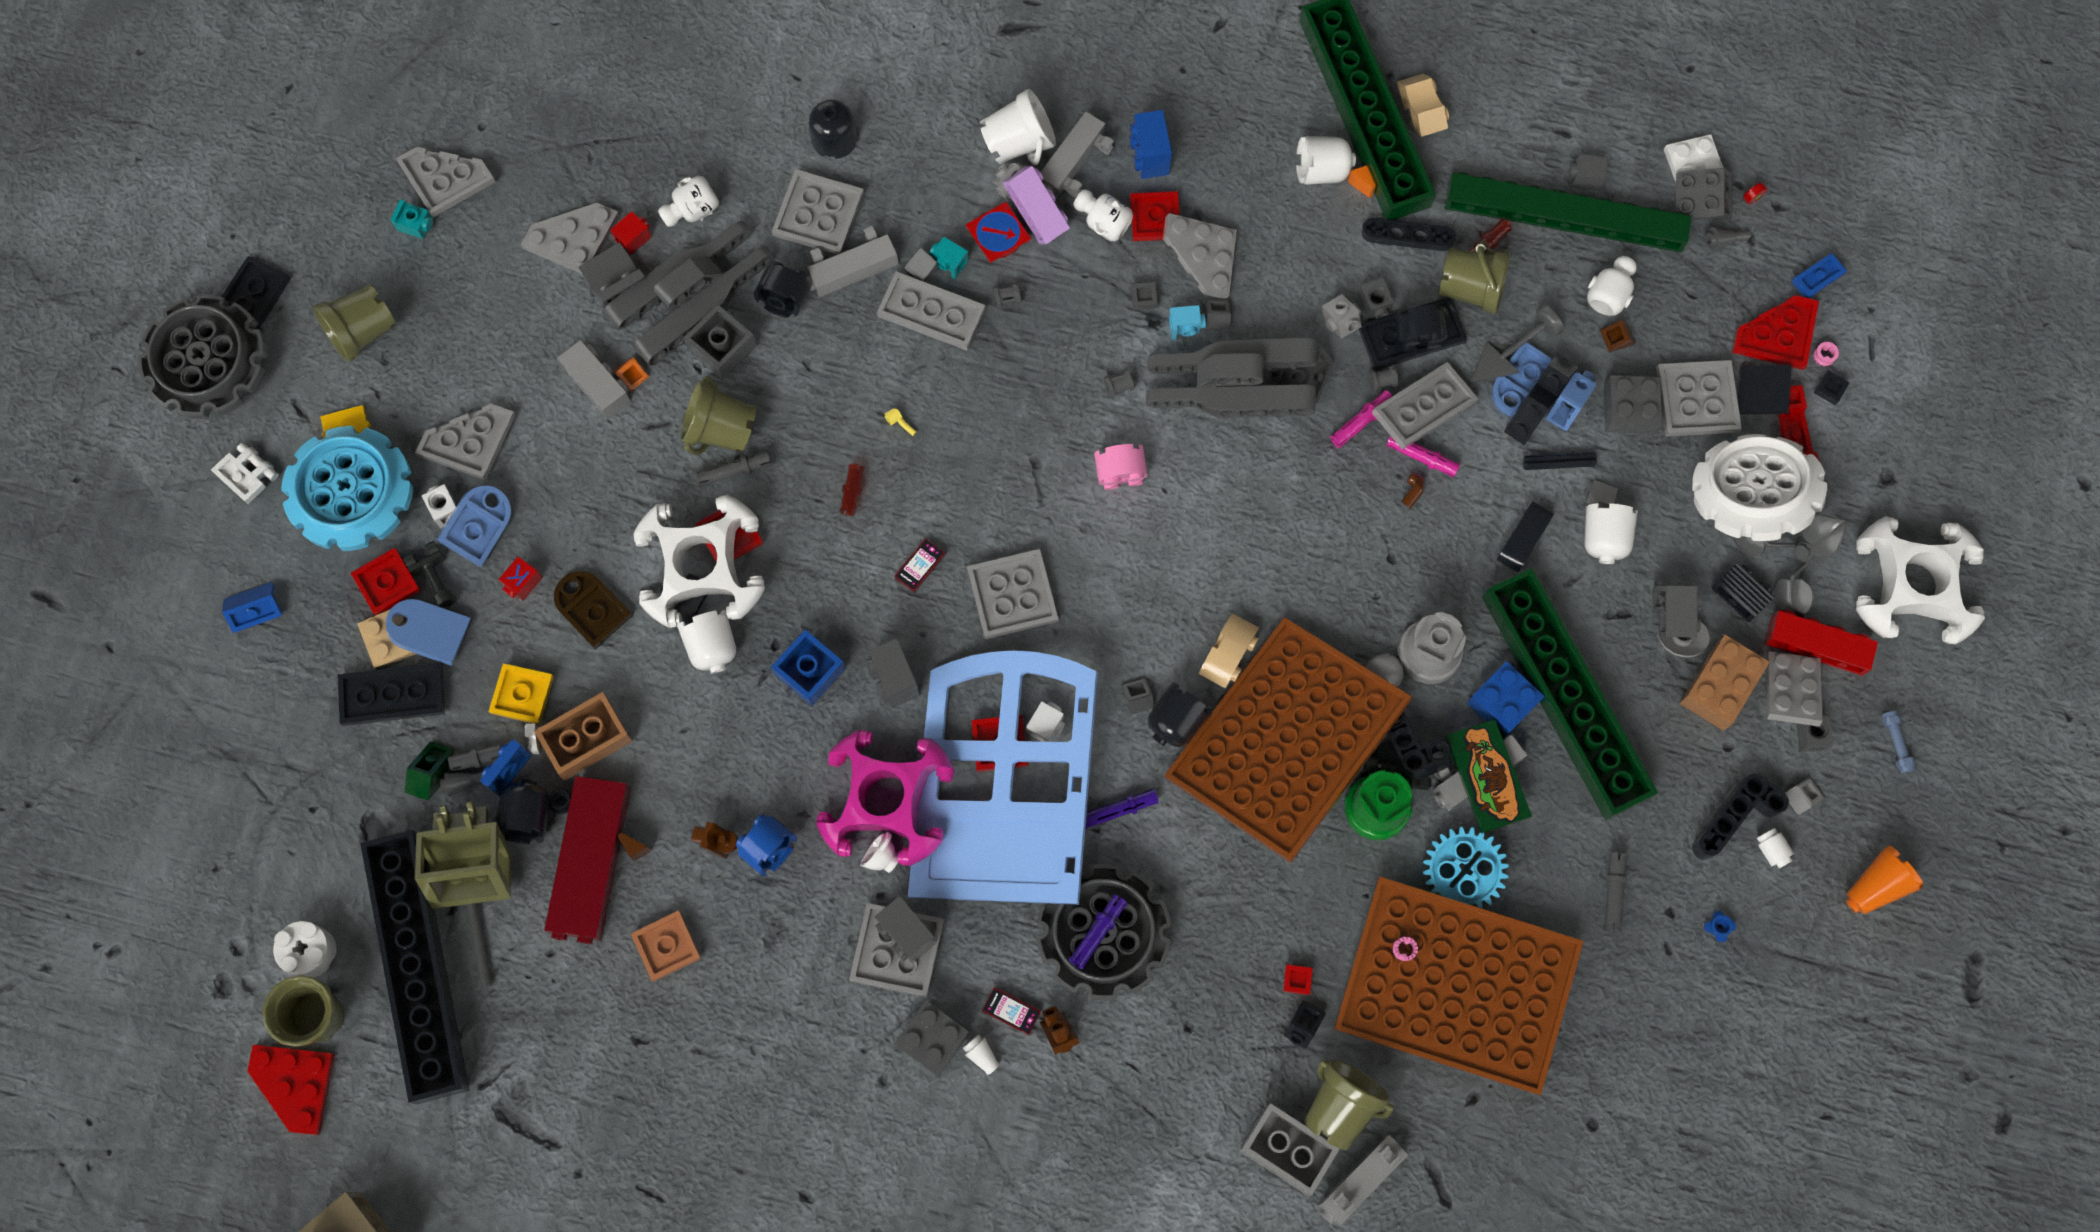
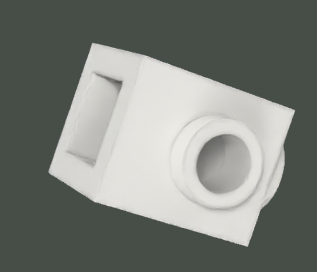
(1046, 722)

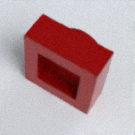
(1297, 979)

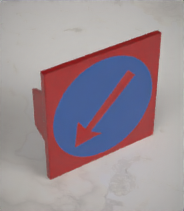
(998, 232)

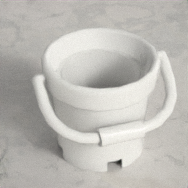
(1019, 129)

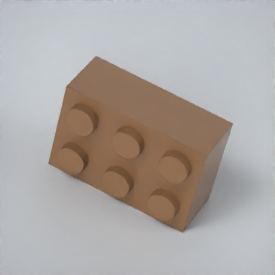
(1724, 682)
(583, 736)

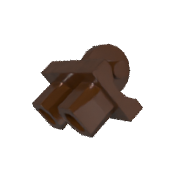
(715, 839)
(1058, 1030)

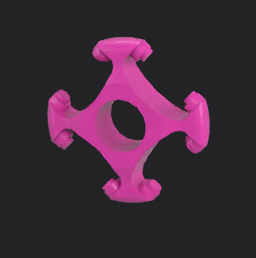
(902, 821)

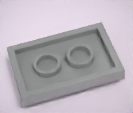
(1794, 689)

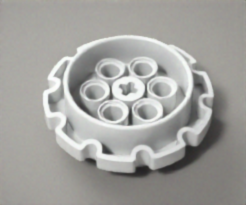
(1759, 487)

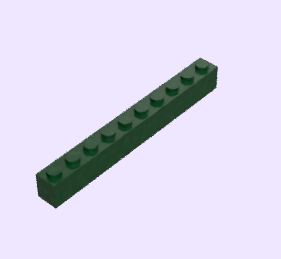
(1568, 212)

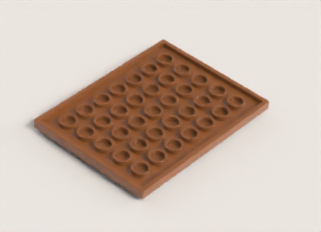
(1288, 739)
(1474, 996)

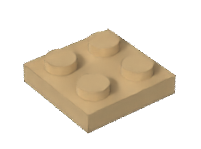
(377, 642)

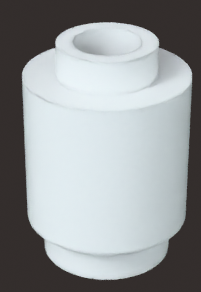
(1775, 848)

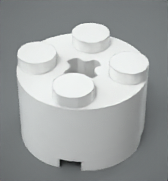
(291, 942)

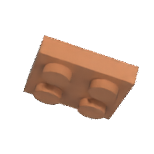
(665, 946)

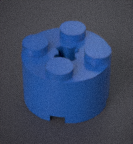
(766, 844)

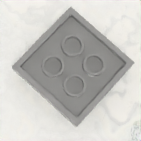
(817, 212)
(1698, 398)
(1012, 594)
(881, 967)

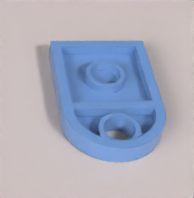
(1531, 365)
(474, 525)
(429, 630)

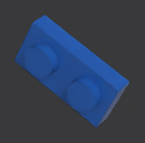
(1819, 276)

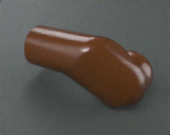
(1417, 483)

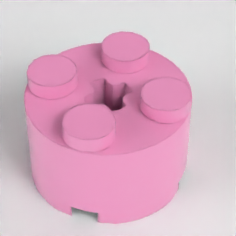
(1121, 465)

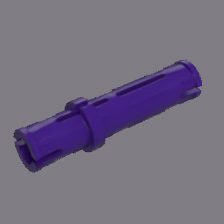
(1130, 804)
(1103, 923)

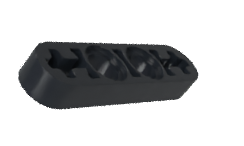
(1408, 238)

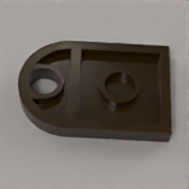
(591, 608)

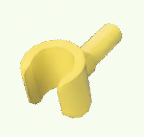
(894, 416)

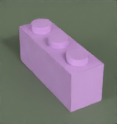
(1036, 204)

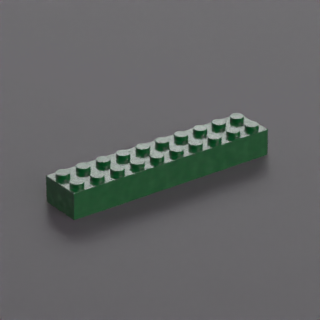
(1367, 107)
(1571, 694)

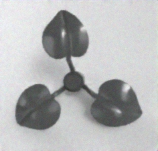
(1821, 541)

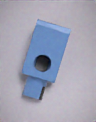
(1575, 394)

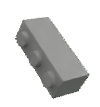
(594, 378)

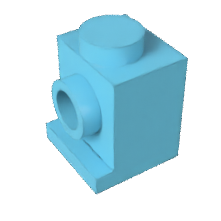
(1186, 321)

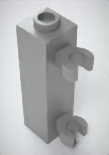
(1073, 153)
(851, 265)
(1451, 790)
(1362, 1181)

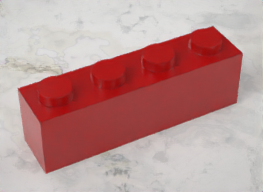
(1829, 643)

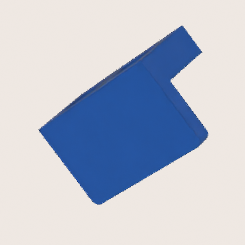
(251, 607)

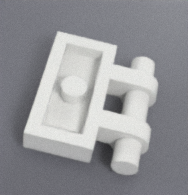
(240, 479)

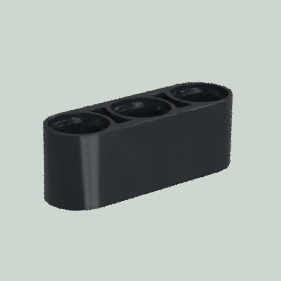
(1525, 536)

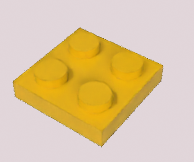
(521, 694)

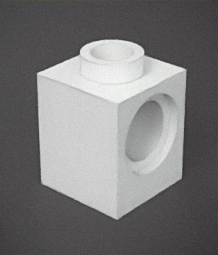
(433, 497)

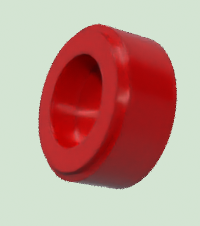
(1755, 193)

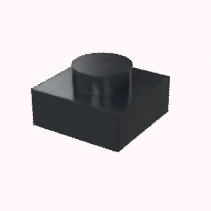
(1831, 387)

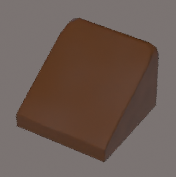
(1617, 336)
(633, 848)

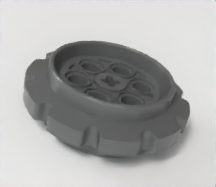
(165, 349)
(1129, 967)

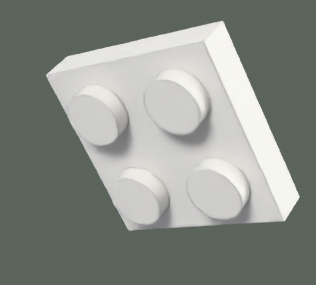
(1692, 155)

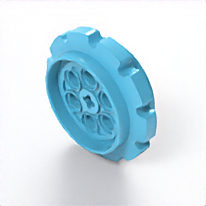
(306, 491)

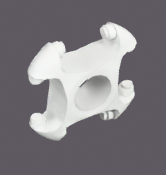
(678, 541)
(1901, 598)

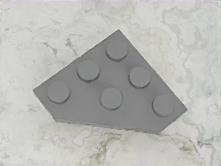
(444, 177)
(572, 236)
(1203, 251)
(468, 441)

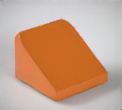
(1362, 180)
(631, 373)

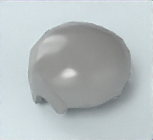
(1387, 667)

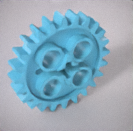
(1446, 853)

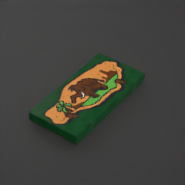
(1488, 776)

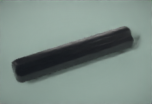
(1556, 461)

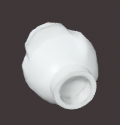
(881, 854)

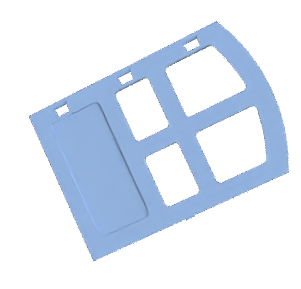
(1001, 845)

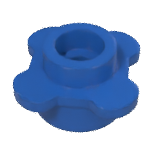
(1727, 926)

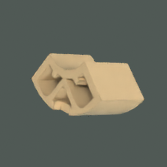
(1425, 108)
(1229, 650)

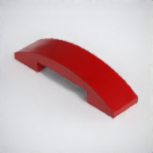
(1794, 425)

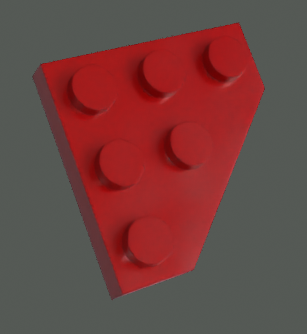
(1780, 334)
(293, 1084)

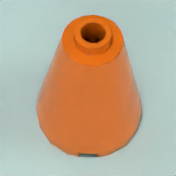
(1883, 882)

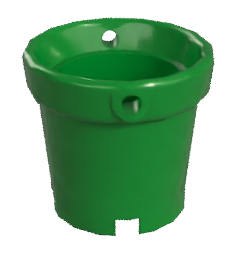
(1379, 805)

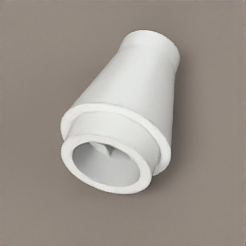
(981, 1054)

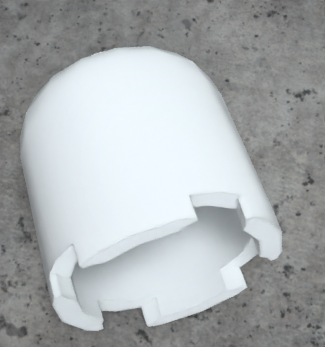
(1324, 160)
(1609, 532)
(709, 641)

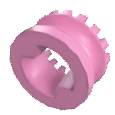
(1826, 361)
(1406, 940)

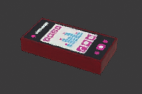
(919, 565)
(1011, 1011)

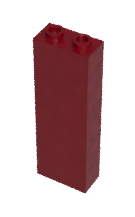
(587, 860)

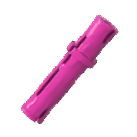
(1359, 421)
(1427, 457)

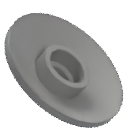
(1690, 646)

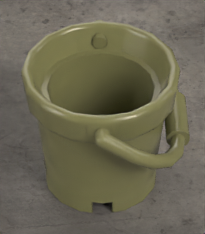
(1476, 276)
(716, 419)
(1345, 1103)

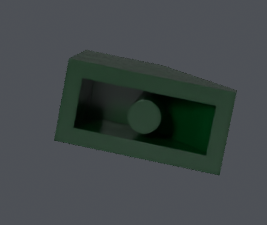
(426, 769)

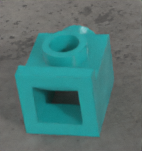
(404, 221)
(949, 256)

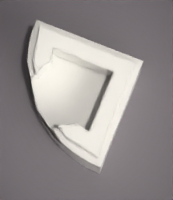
(534, 743)

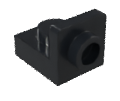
(1304, 1024)

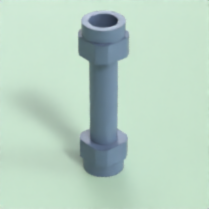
(1892, 721)

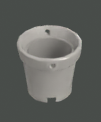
(1432, 648)

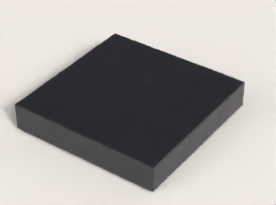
(1765, 389)

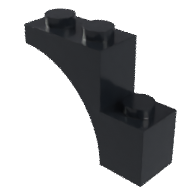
(1540, 399)

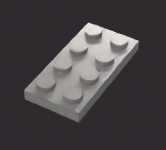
(931, 310)
(1424, 405)

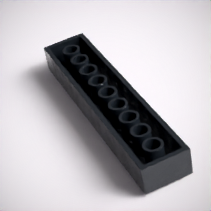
(414, 971)

